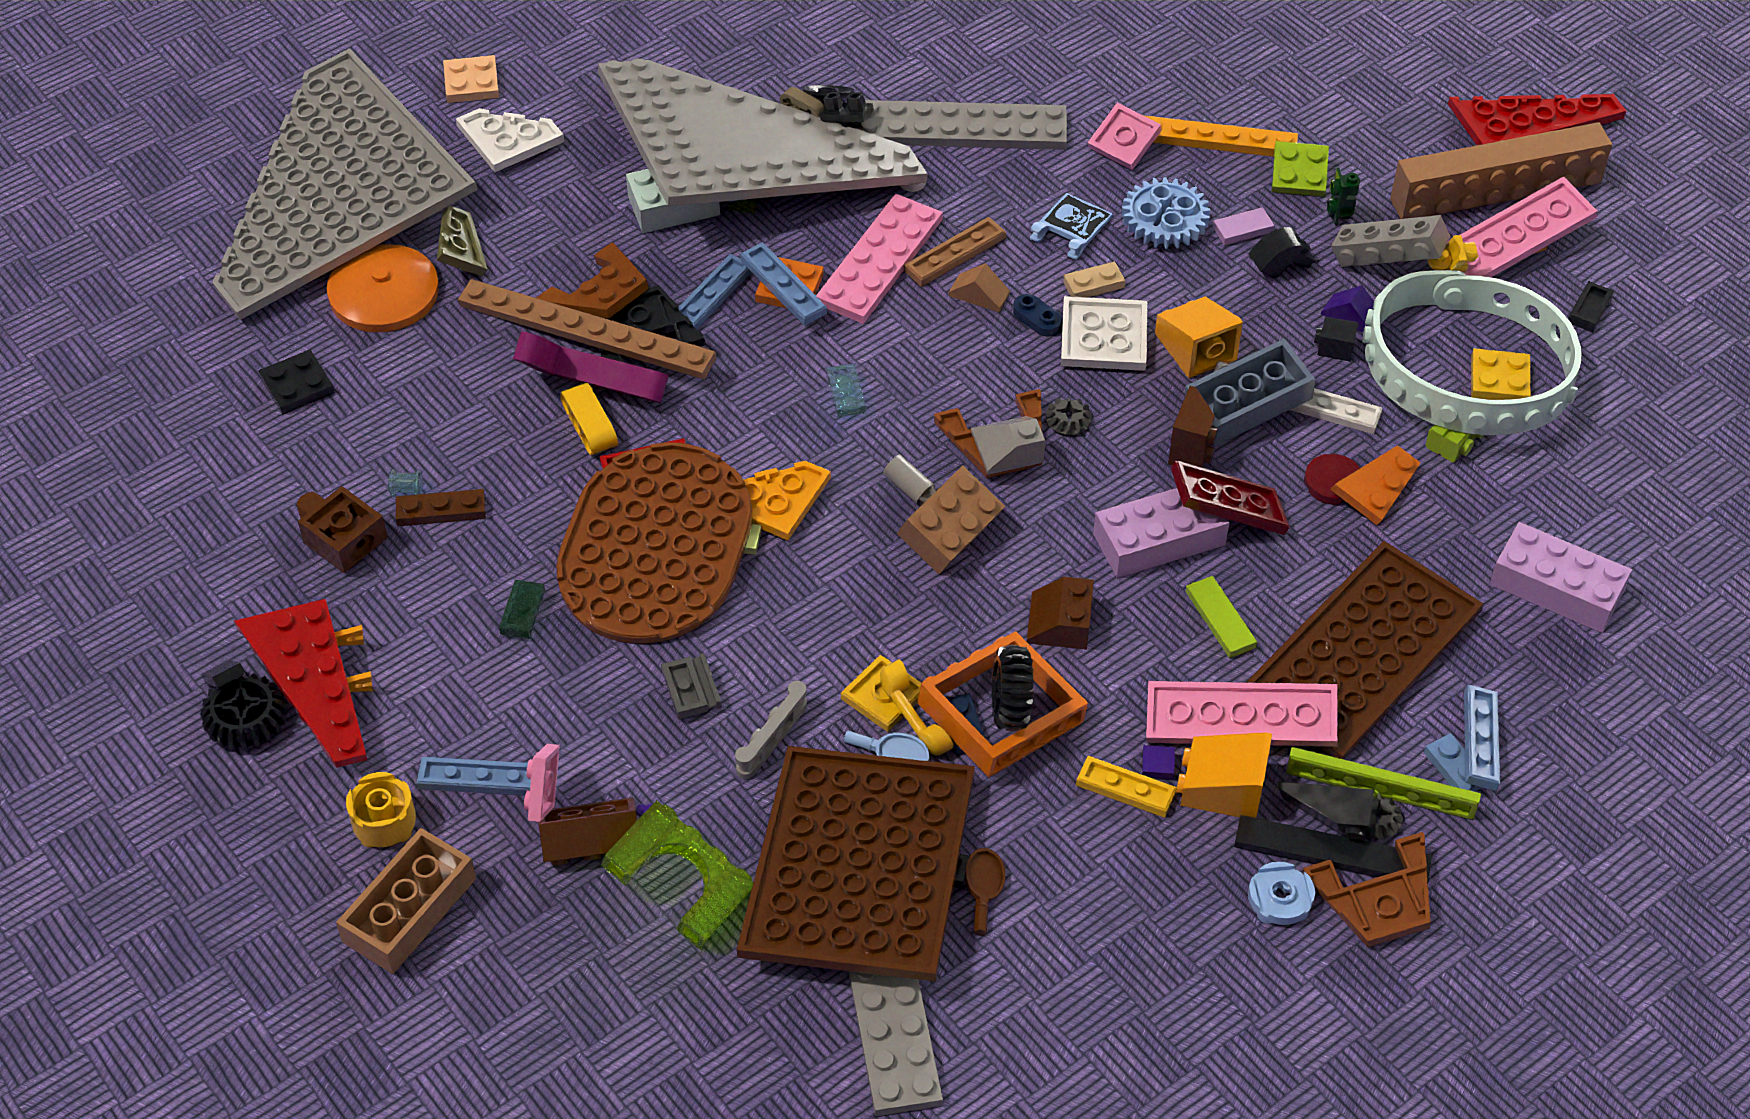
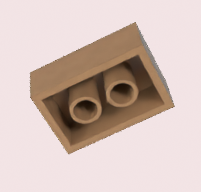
(950, 519)

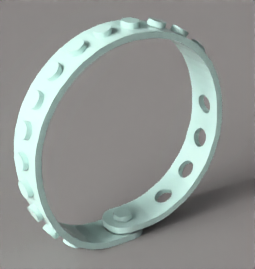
(1457, 412)

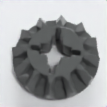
(1058, 420)
(1390, 820)

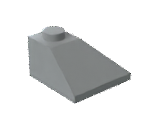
(1010, 444)

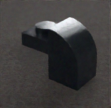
(1279, 250)

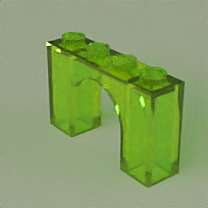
(663, 833)

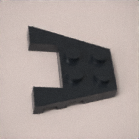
(656, 314)

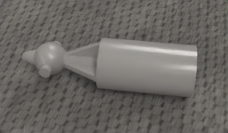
(909, 479)

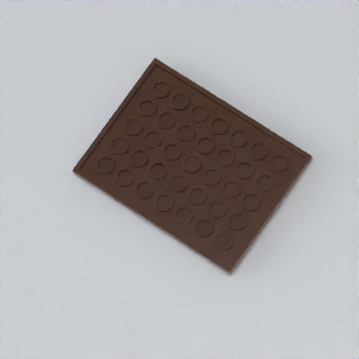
(858, 863)

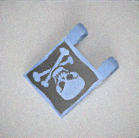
(1073, 220)

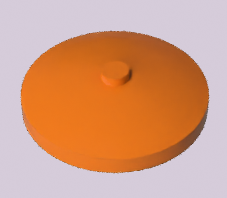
(383, 288)

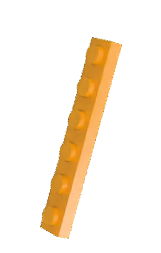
(1220, 136)

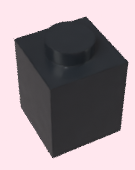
(1336, 338)

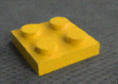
(1499, 375)

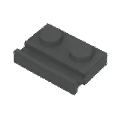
(690, 686)

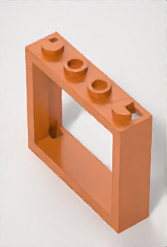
(1019, 744)

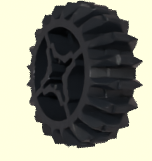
(1012, 687)
(260, 719)

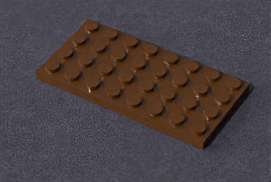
(1373, 639)

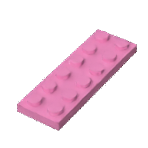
(1527, 227)
(879, 258)
(1287, 710)

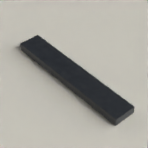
(1318, 846)

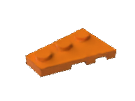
(1378, 483)

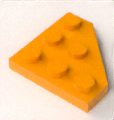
(785, 496)

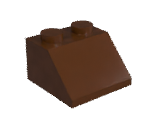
(1193, 431)
(1061, 613)

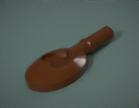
(984, 882)

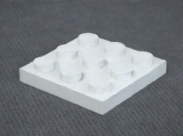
(1104, 333)

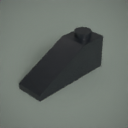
(1341, 808)

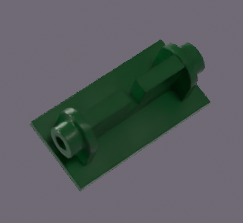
(1343, 199)

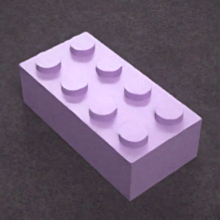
(1155, 532)
(1560, 577)

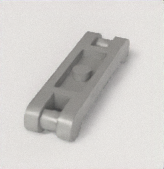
(767, 738)

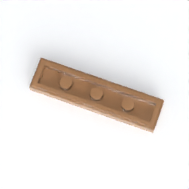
(954, 251)

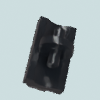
(847, 114)

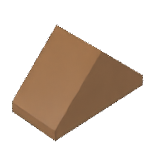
(981, 288)

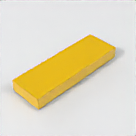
(1126, 786)

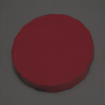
(1324, 473)

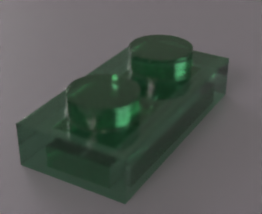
(522, 609)

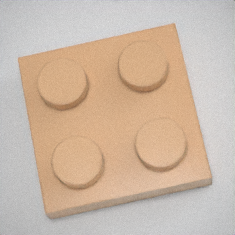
(471, 79)

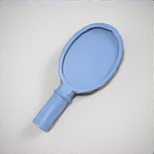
(891, 745)

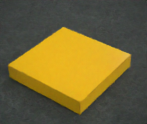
(870, 699)

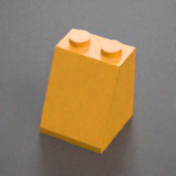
(1199, 335)
(1225, 773)

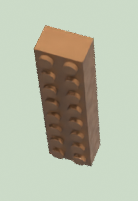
(1499, 171)

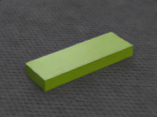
(1221, 616)

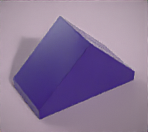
(1350, 306)

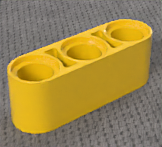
(589, 419)

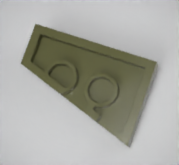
(459, 242)

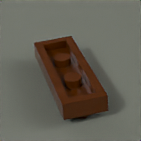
(440, 507)

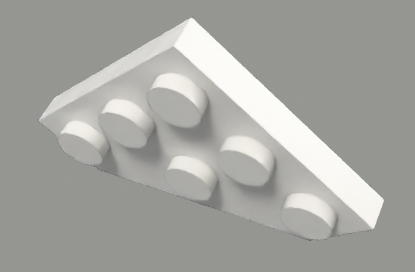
(508, 137)

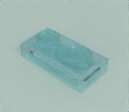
(846, 390)

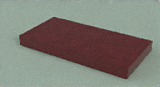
(1229, 497)

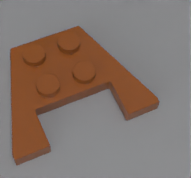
(607, 291)
(954, 427)
(1383, 905)

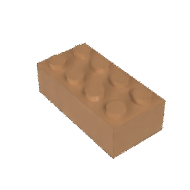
(406, 900)

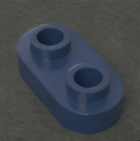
(1033, 314)

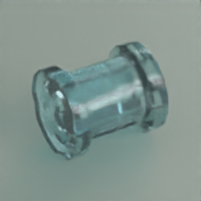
(405, 482)

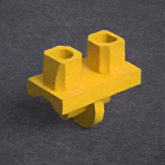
(1455, 255)

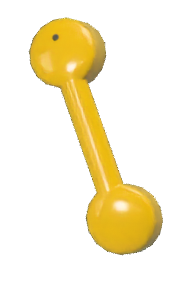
(894, 683)

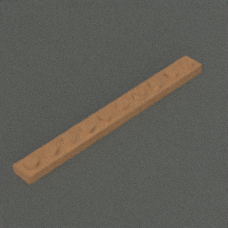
(588, 329)

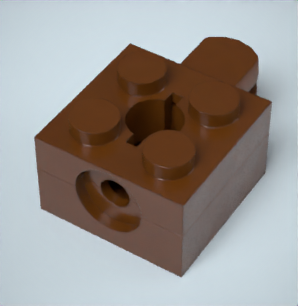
(340, 527)

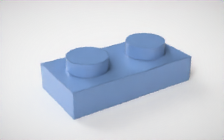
(1449, 760)

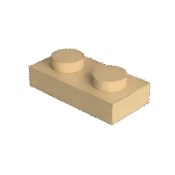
(1094, 280)

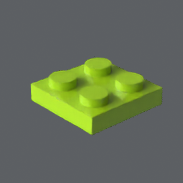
(1300, 168)

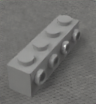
(1391, 241)

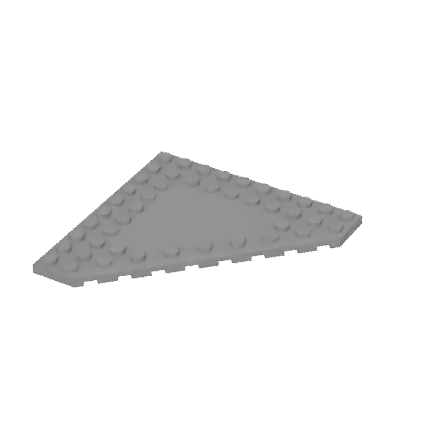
(732, 145)
(335, 185)

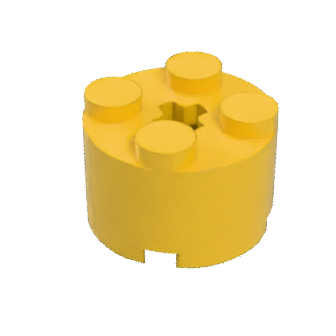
(381, 810)

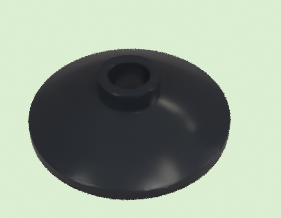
(821, 91)

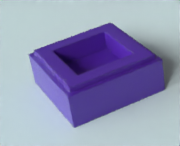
(1158, 762)

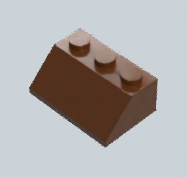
(585, 829)

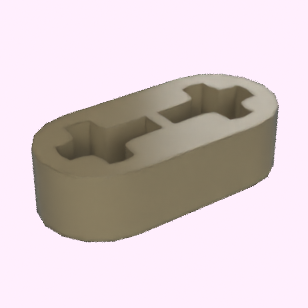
(802, 101)

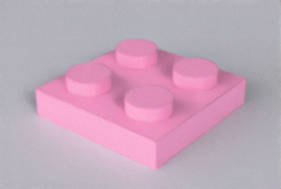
(1124, 136)
(543, 776)

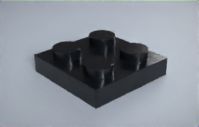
(296, 381)

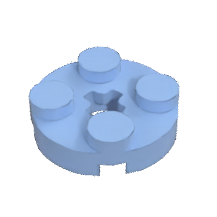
(1281, 910)

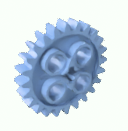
(1178, 223)

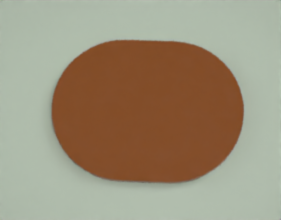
(654, 543)

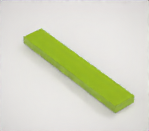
(1388, 783)

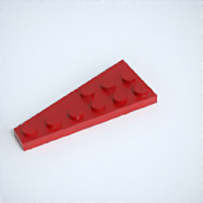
(1530, 114)
(307, 667)

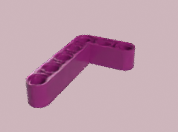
(589, 368)

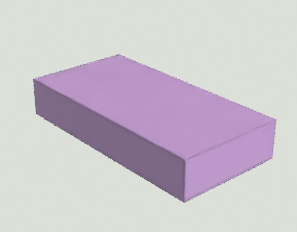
(1243, 226)

